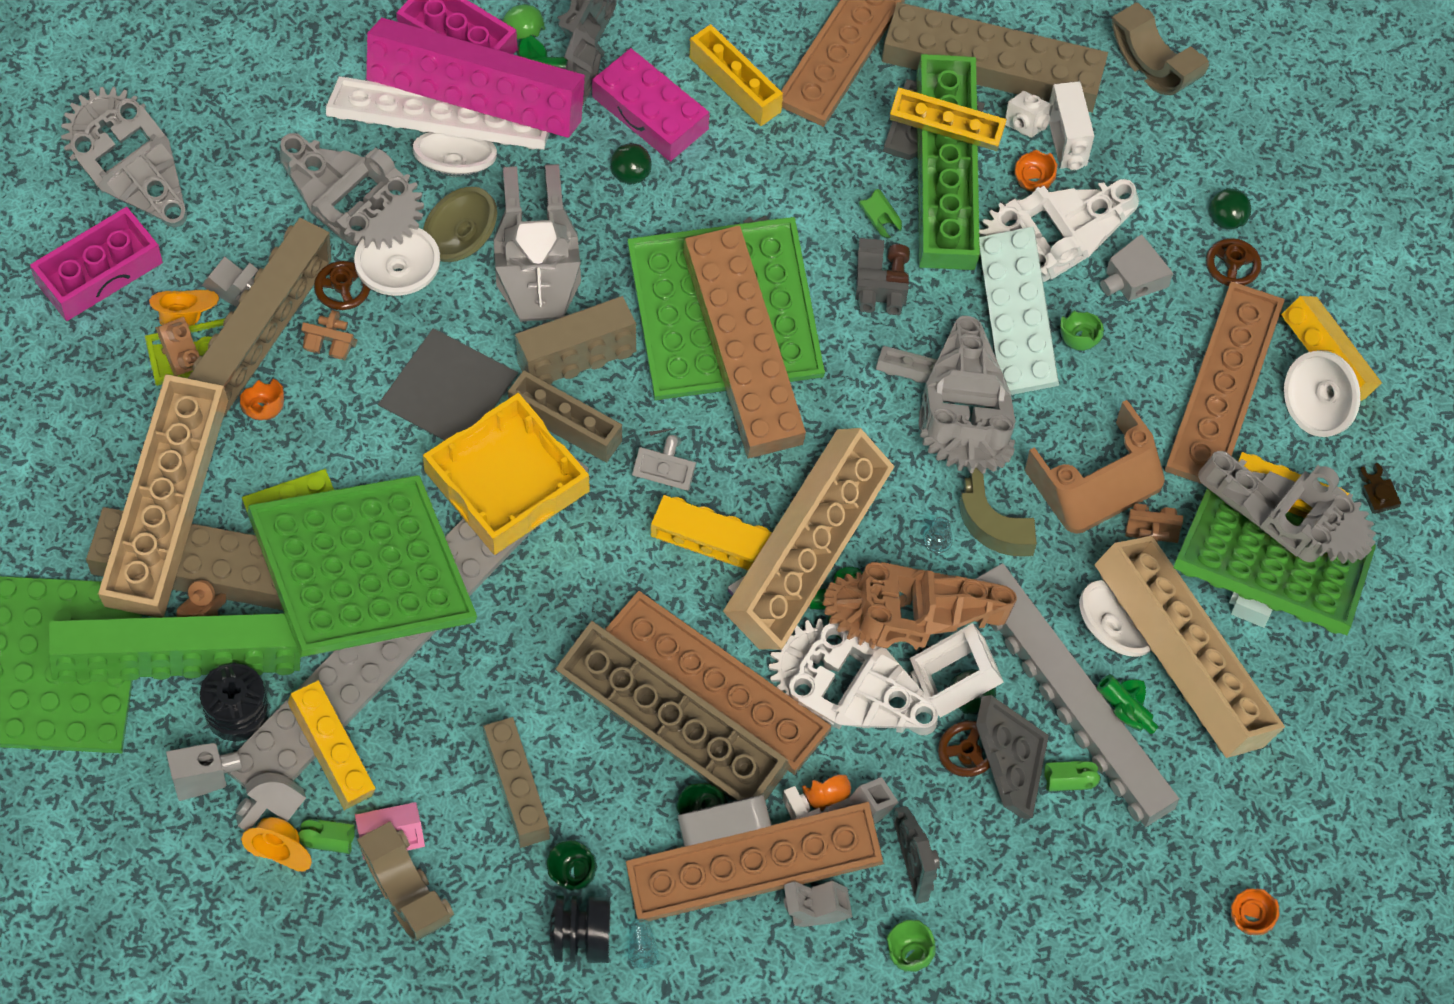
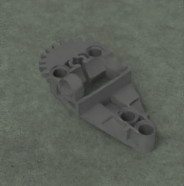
(584, 27)

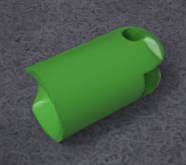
(880, 212)
(1071, 776)
(327, 835)

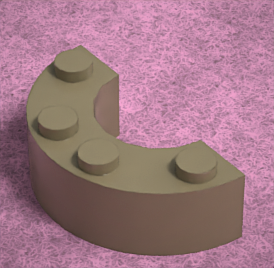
(1145, 50)
(404, 886)

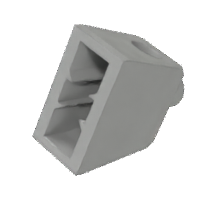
(1136, 271)
(200, 769)

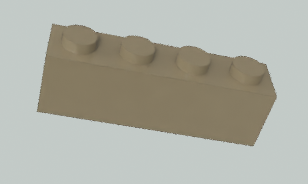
(569, 417)
(516, 782)

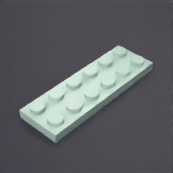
(1018, 310)

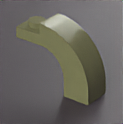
(990, 528)

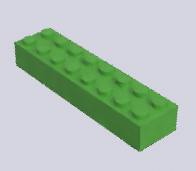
(948, 171)
(170, 646)

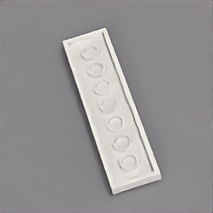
(398, 108)

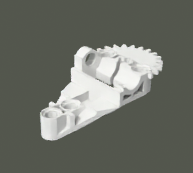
(1073, 216)
(868, 695)

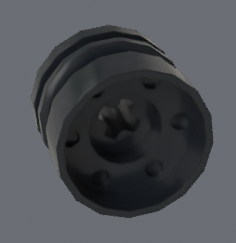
(237, 717)
(581, 929)

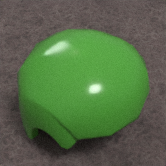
(525, 20)
(1091, 329)
(911, 936)

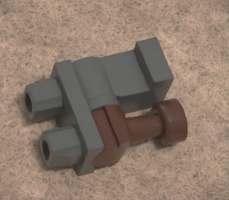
(881, 285)

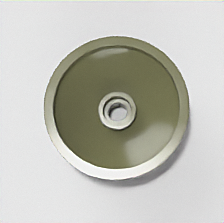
(462, 222)

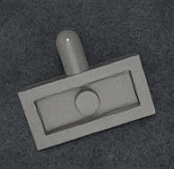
(664, 466)

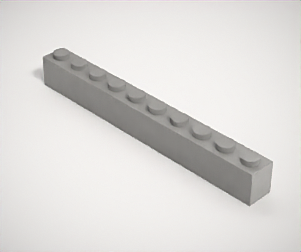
(1082, 707)

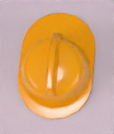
(184, 304)
(277, 841)

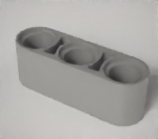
(724, 820)

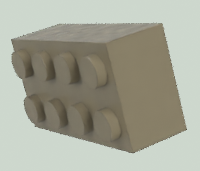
(578, 341)

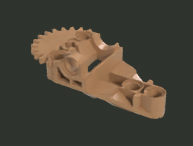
(941, 604)

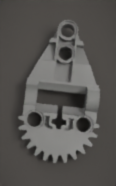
(139, 171)
(380, 213)
(970, 376)
(1331, 526)

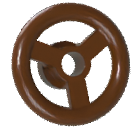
(1236, 249)
(339, 272)
(972, 761)

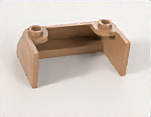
(1108, 491)

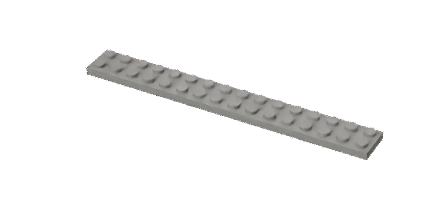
(358, 672)

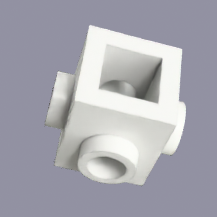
(1028, 114)

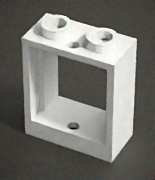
(1070, 125)
(944, 654)

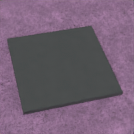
(447, 386)

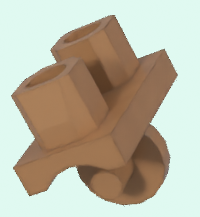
(340, 340)
(178, 345)
(1162, 525)
(201, 600)

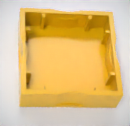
(506, 473)

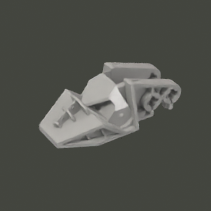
(536, 259)

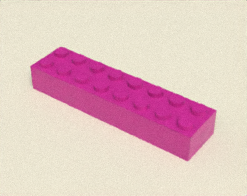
(475, 77)

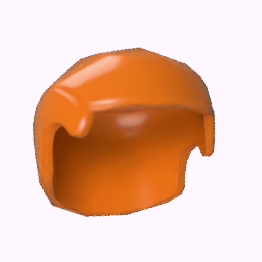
(1035, 166)
(269, 394)
(828, 793)
(1256, 904)

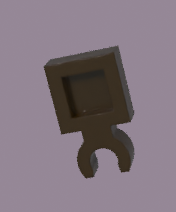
(1379, 493)

